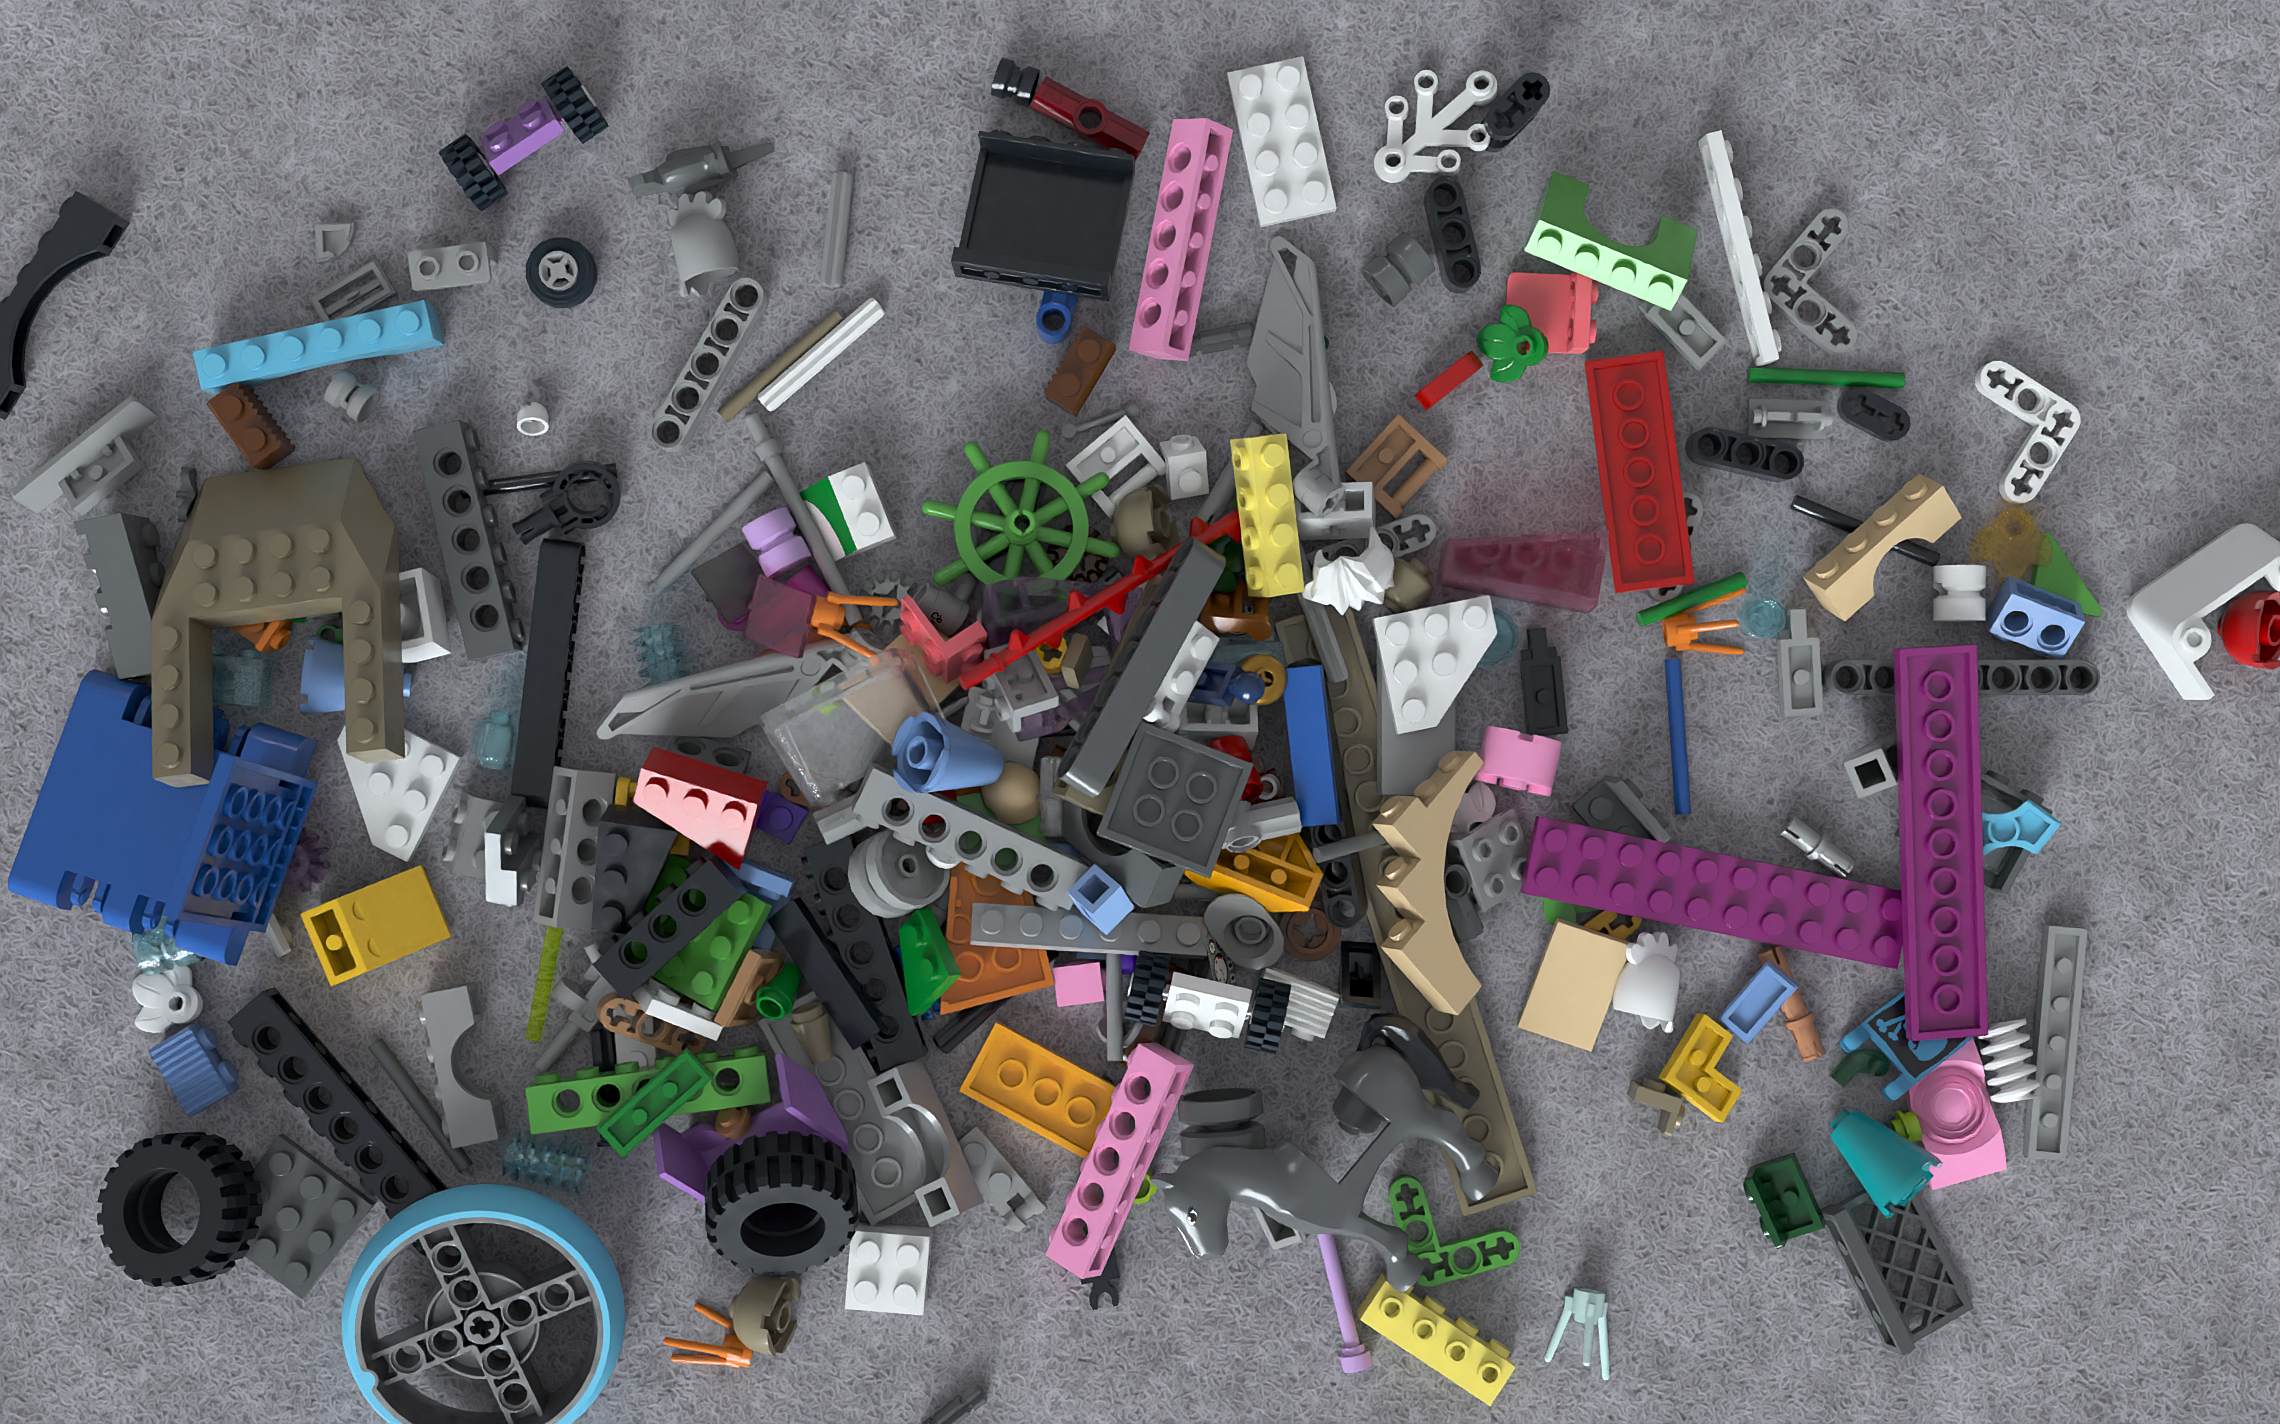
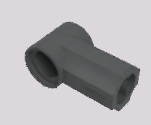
(1460, 907)

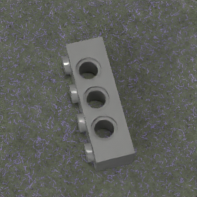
(570, 846)

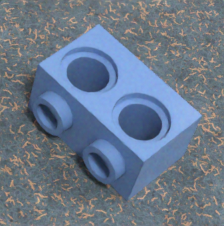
(2038, 610)

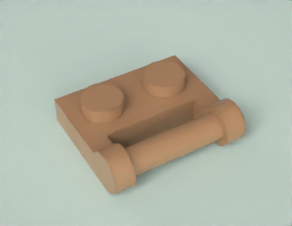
(1387, 456)

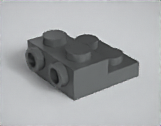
(511, 854)

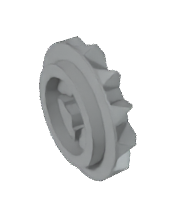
(883, 584)

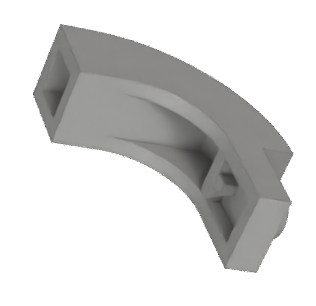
(1873, 766)

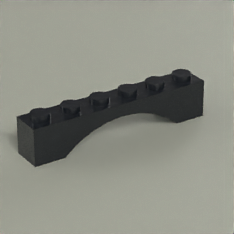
(78, 237)

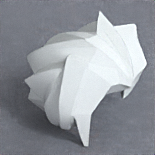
(1352, 579)

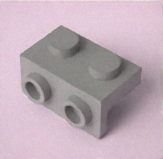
(451, 266)
(465, 848)

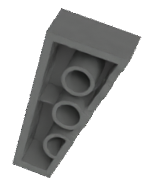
(129, 587)

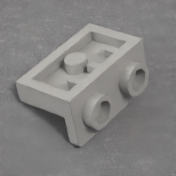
(1020, 689)

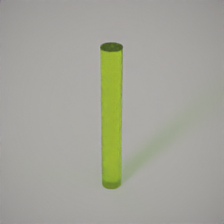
(543, 983)

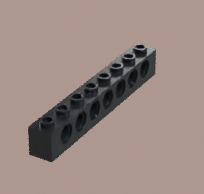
(348, 1099)

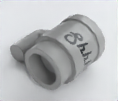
(943, 608)

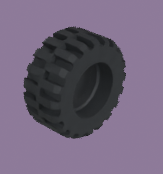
(789, 1169)
(134, 1218)

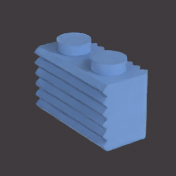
(195, 1068)

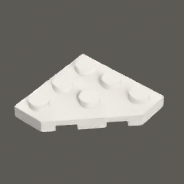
(1430, 657)
(401, 793)

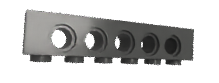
(434, 448)

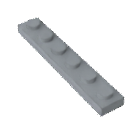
(1071, 931)
(2055, 1041)

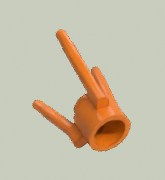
(829, 615)
(1681, 629)
(731, 1353)

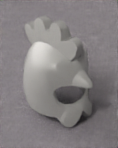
(701, 243)

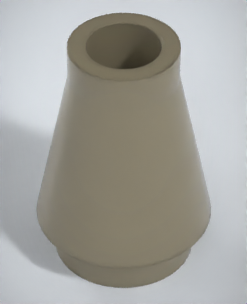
(813, 1031)

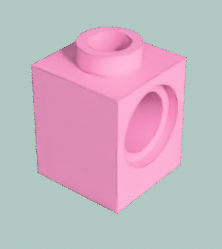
(1079, 982)

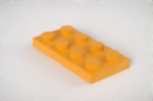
(1039, 1089)

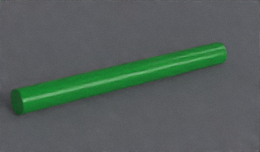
(1825, 377)

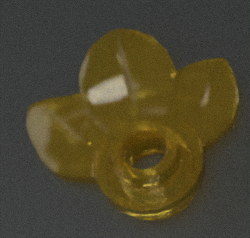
(2010, 551)

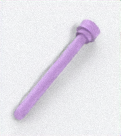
(1354, 1354)

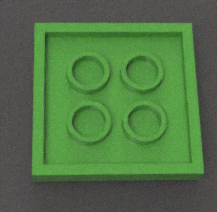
(713, 958)

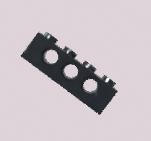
(628, 972)

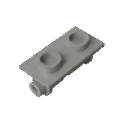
(1788, 418)

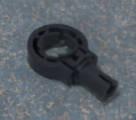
(548, 515)

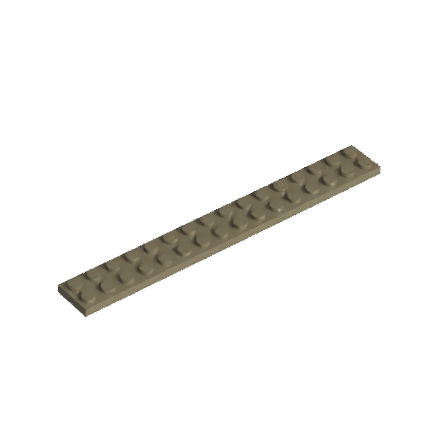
(1458, 1037)

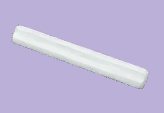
(821, 354)

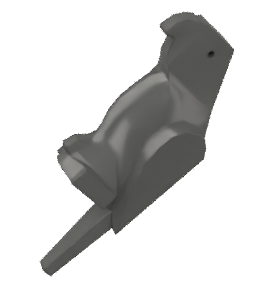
(696, 169)

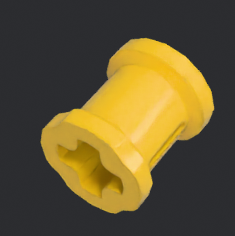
(1053, 666)

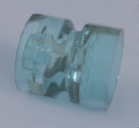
(159, 952)

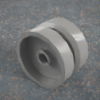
(894, 876)

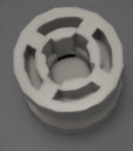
(352, 395)

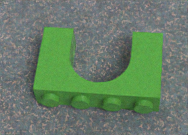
(1569, 240)

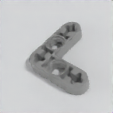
(1798, 276)

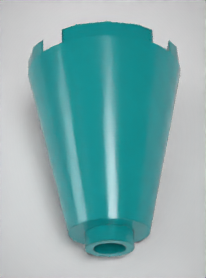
(1882, 1160)

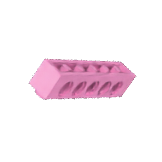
(1180, 239)
(1120, 1184)

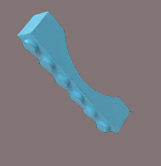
(350, 338)

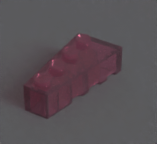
(1529, 568)

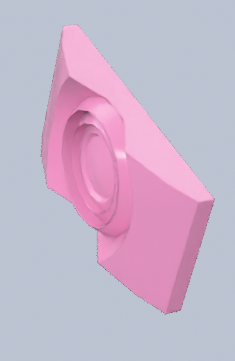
(1958, 1119)

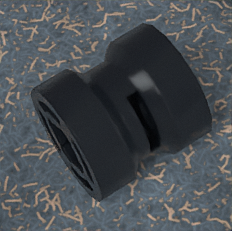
(1012, 81)

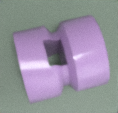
(776, 541)

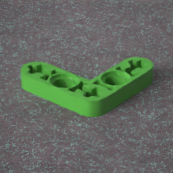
(1430, 1248)

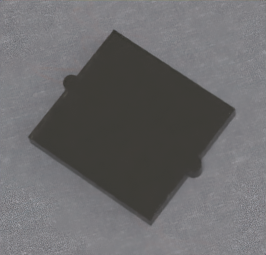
(730, 580)

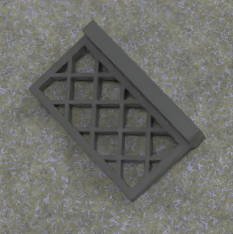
(1873, 1284)

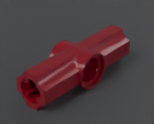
(1067, 107)

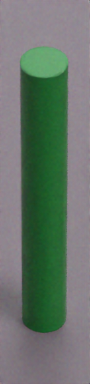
(1691, 599)

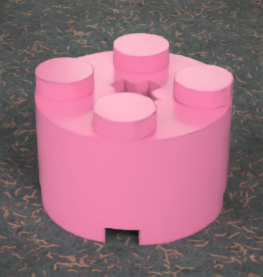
(1518, 760)

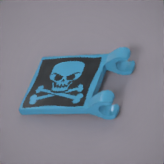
(1909, 1057)

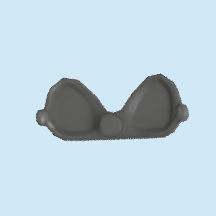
(188, 479)

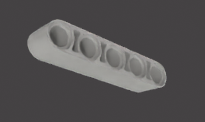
(709, 345)

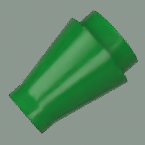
(779, 994)

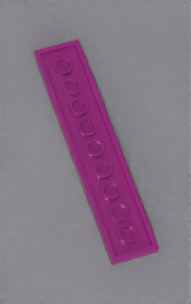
(1941, 841)
(1714, 892)

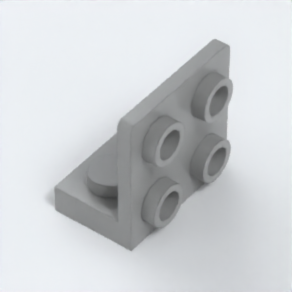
(1493, 857)

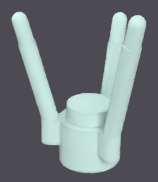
(1588, 1309)

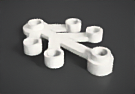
(1431, 130)

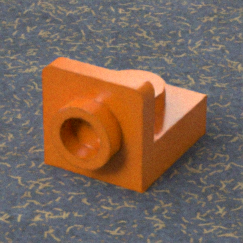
(266, 635)

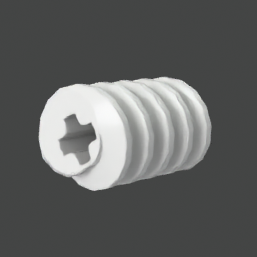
(2009, 1062)

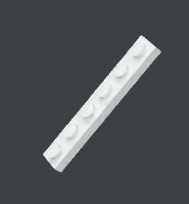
(1736, 232)

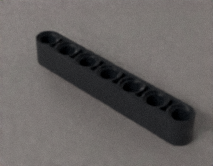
(547, 668)
(1332, 887)

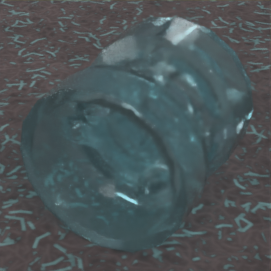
(1770, 619)

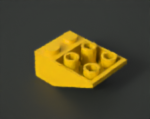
(376, 925)

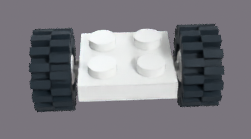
(1207, 1004)

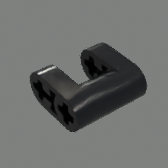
(1516, 109)

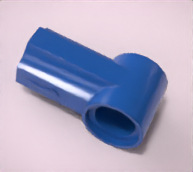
(1059, 305)

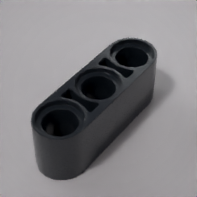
(1454, 216)
(1762, 452)

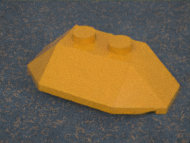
(1274, 873)

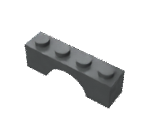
(1140, 875)

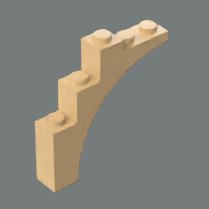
(1415, 884)

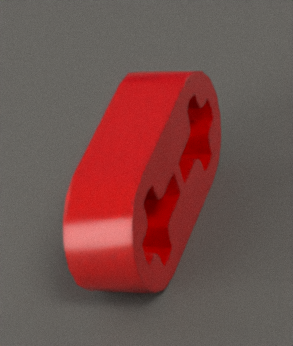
(1448, 380)

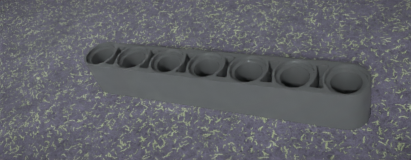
(1141, 667)
(2016, 677)

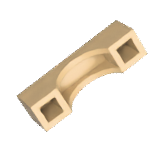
(1847, 573)

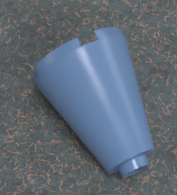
(324, 677)
(942, 756)

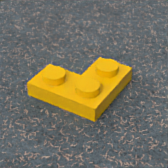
(1692, 1069)

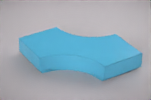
(2023, 827)

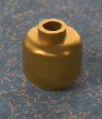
(1272, 673)

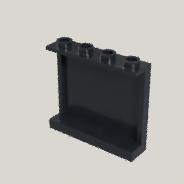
(1045, 215)

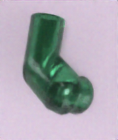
(1860, 1061)

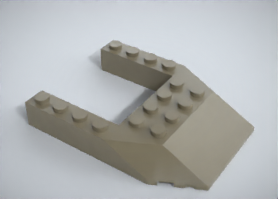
(270, 552)

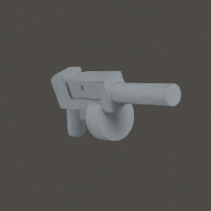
(582, 1006)

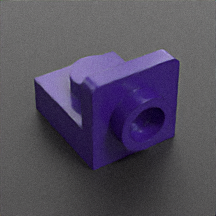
(780, 816)

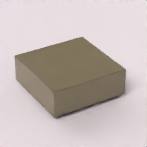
(1077, 661)

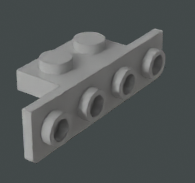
(90, 464)

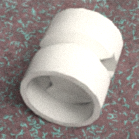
(1959, 593)

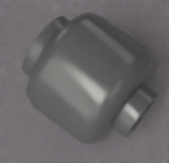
(1353, 1114)

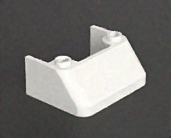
(2173, 605)

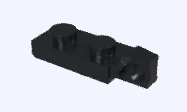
(1542, 686)

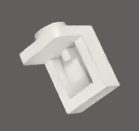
(1185, 467)

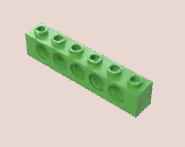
(551, 1115)

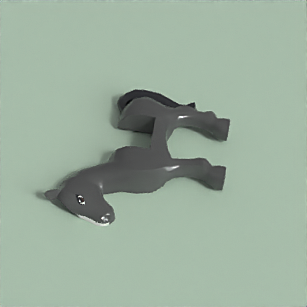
(1306, 1197)

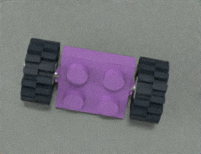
(522, 135)

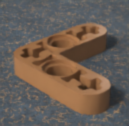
(665, 1038)

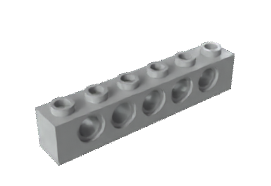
(1066, 869)

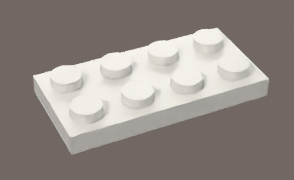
(1281, 141)

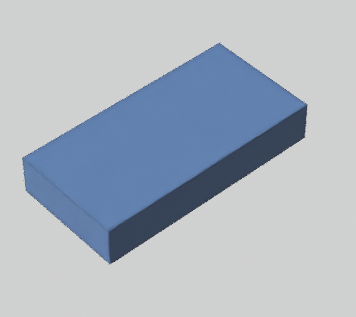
(1758, 1001)

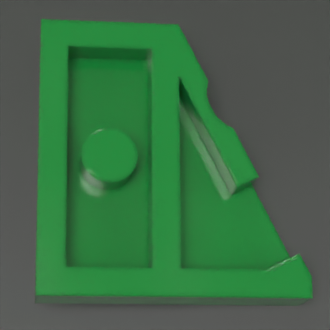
(926, 961)

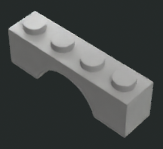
(912, 1102)
(469, 1112)

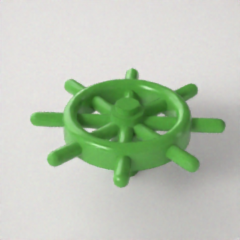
(1021, 526)

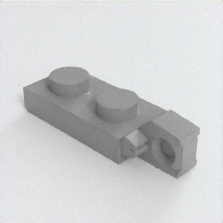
(1686, 330)
(1799, 667)

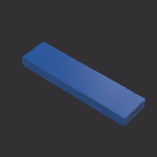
(1311, 746)

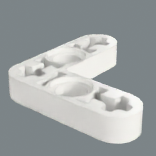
(2039, 417)

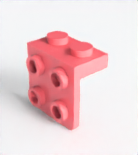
(1557, 307)
(942, 658)

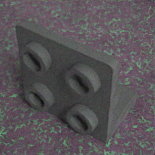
(1616, 807)

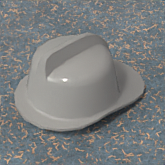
(1244, 930)

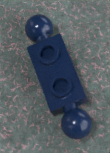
(1224, 682)

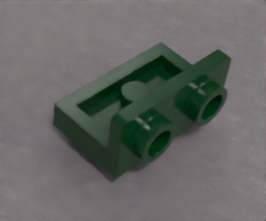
(1783, 1199)

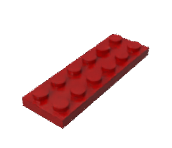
(1639, 472)

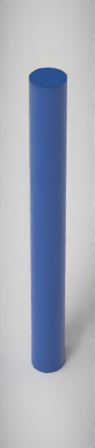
(1677, 736)

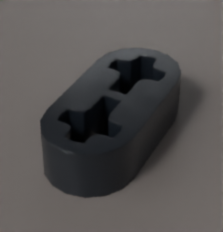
(1877, 406)

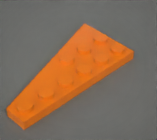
(986, 971)

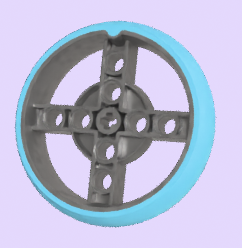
(440, 1221)

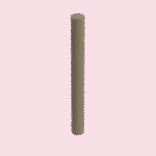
(780, 365)

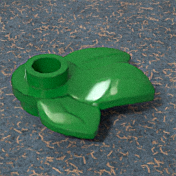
(1507, 344)

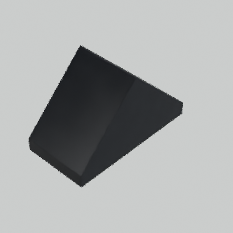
(1359, 975)

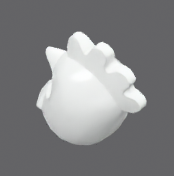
(1649, 981)

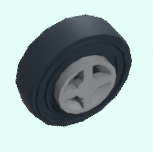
(549, 263)

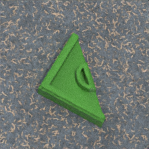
(2063, 580)

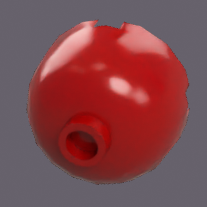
(2252, 629)

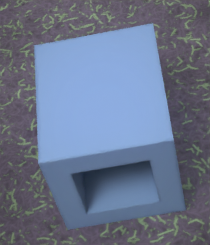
(1100, 899)

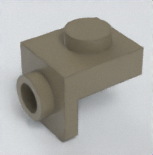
(1654, 1094)

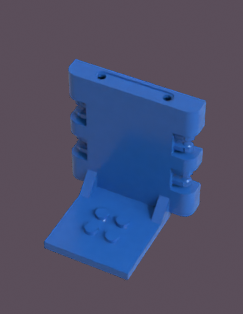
(186, 853)

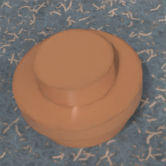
(733, 1122)

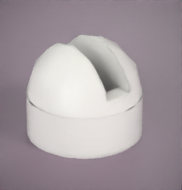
(527, 414)

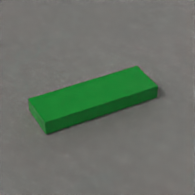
(655, 1102)

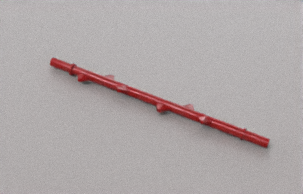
(1081, 607)

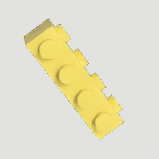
(1267, 515)
(1437, 1339)

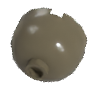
(1143, 524)
(762, 1318)

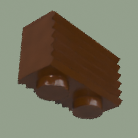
(1079, 371)
(250, 426)

